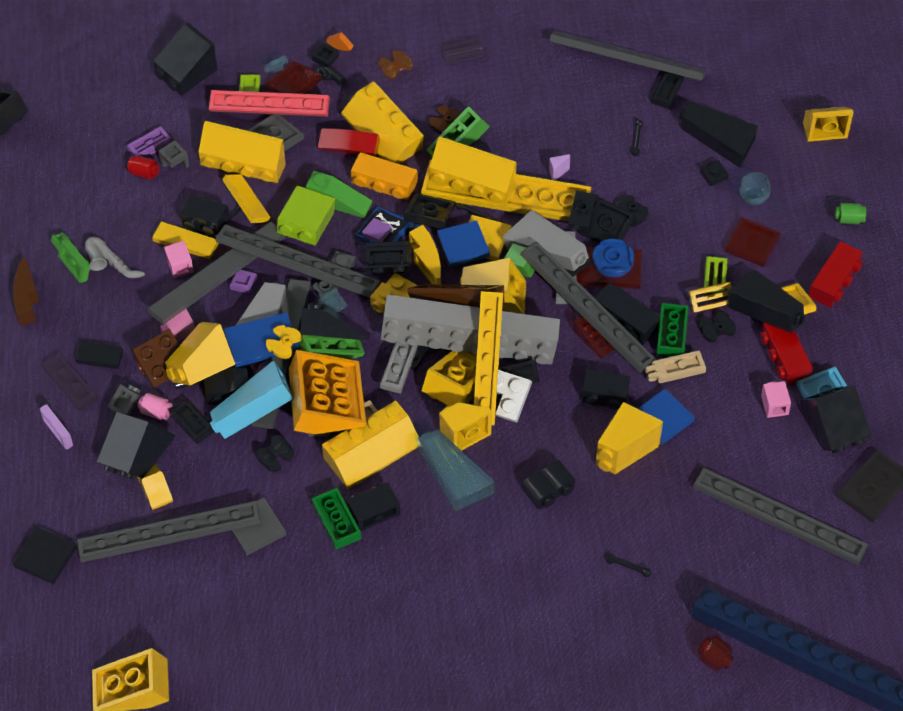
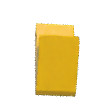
(155, 488)

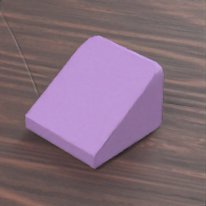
(559, 165)

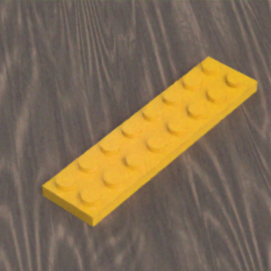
(543, 196)

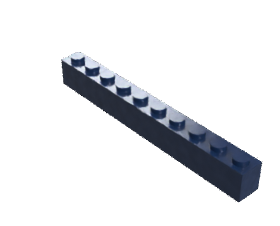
(799, 651)

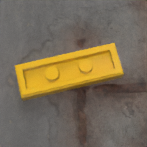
(246, 198)
(196, 243)

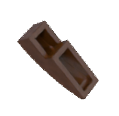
(24, 294)

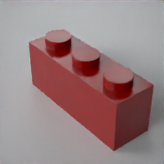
(836, 275)
(786, 353)

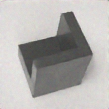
(172, 155)

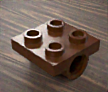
(153, 355)

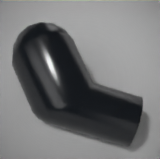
(331, 73)

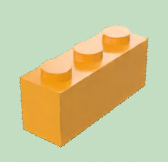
(384, 176)

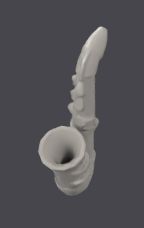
(99, 251)

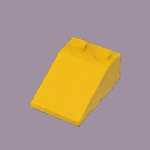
(452, 378)
(131, 683)

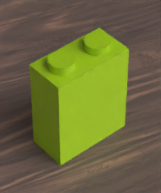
(306, 215)

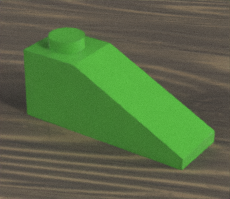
(464, 130)
(346, 198)
(331, 346)

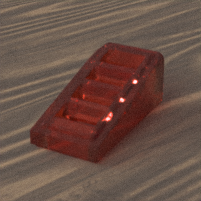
(582, 328)

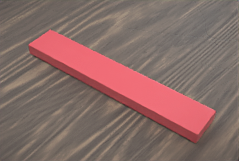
(269, 103)

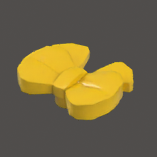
(283, 347)

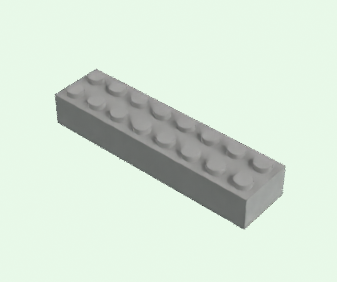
(457, 329)

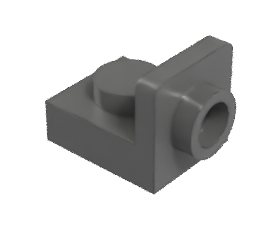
(125, 399)

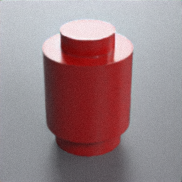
(143, 167)

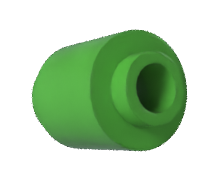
(850, 213)

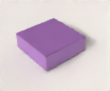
(376, 230)
(243, 281)

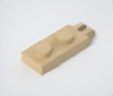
(676, 367)

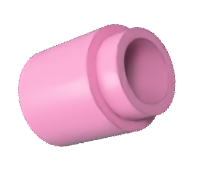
(154, 406)

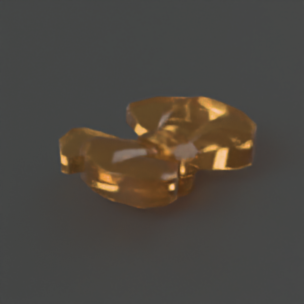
(391, 69)

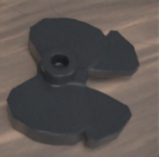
(628, 204)
(712, 331)
(278, 446)

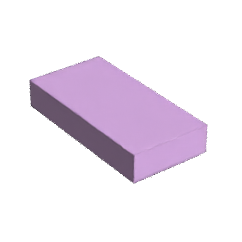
(56, 427)

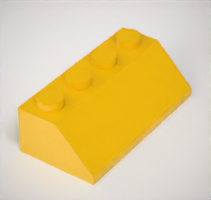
(376, 113)
(242, 152)
(473, 171)
(368, 449)

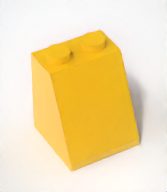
(499, 273)
(200, 355)
(627, 439)

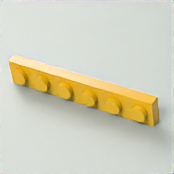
(488, 351)

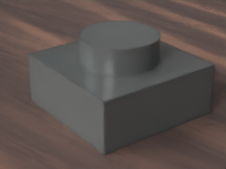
(344, 260)

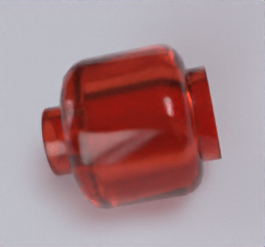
(715, 653)

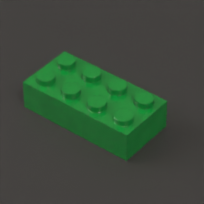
(672, 329)
(336, 518)

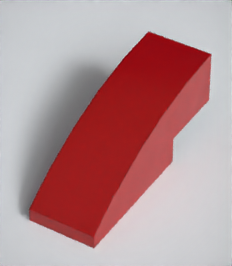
(349, 141)

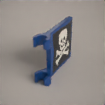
(397, 223)

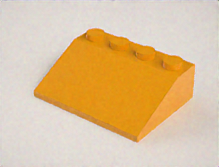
(325, 393)

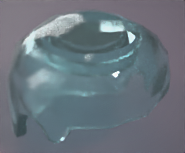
(755, 188)

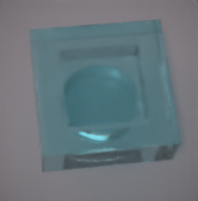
(276, 65)
(333, 300)

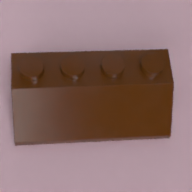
(453, 293)

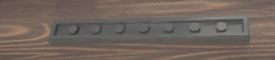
(628, 55)
(297, 261)
(208, 278)
(294, 301)
(588, 306)
(780, 516)
(168, 531)

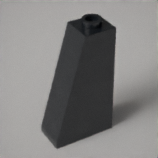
(719, 132)
(766, 302)

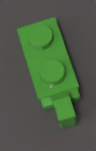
(71, 257)

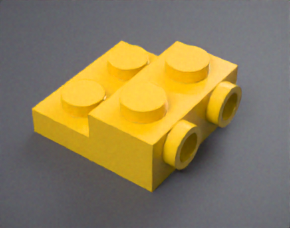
(395, 286)

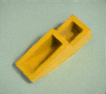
(425, 254)

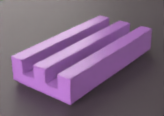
(151, 146)

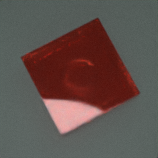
(294, 80)
(752, 242)

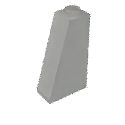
(559, 244)
(266, 303)

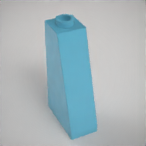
(251, 401)

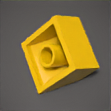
(827, 123)
(465, 424)

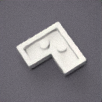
(514, 394)

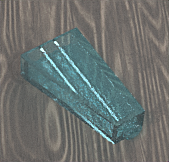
(454, 471)

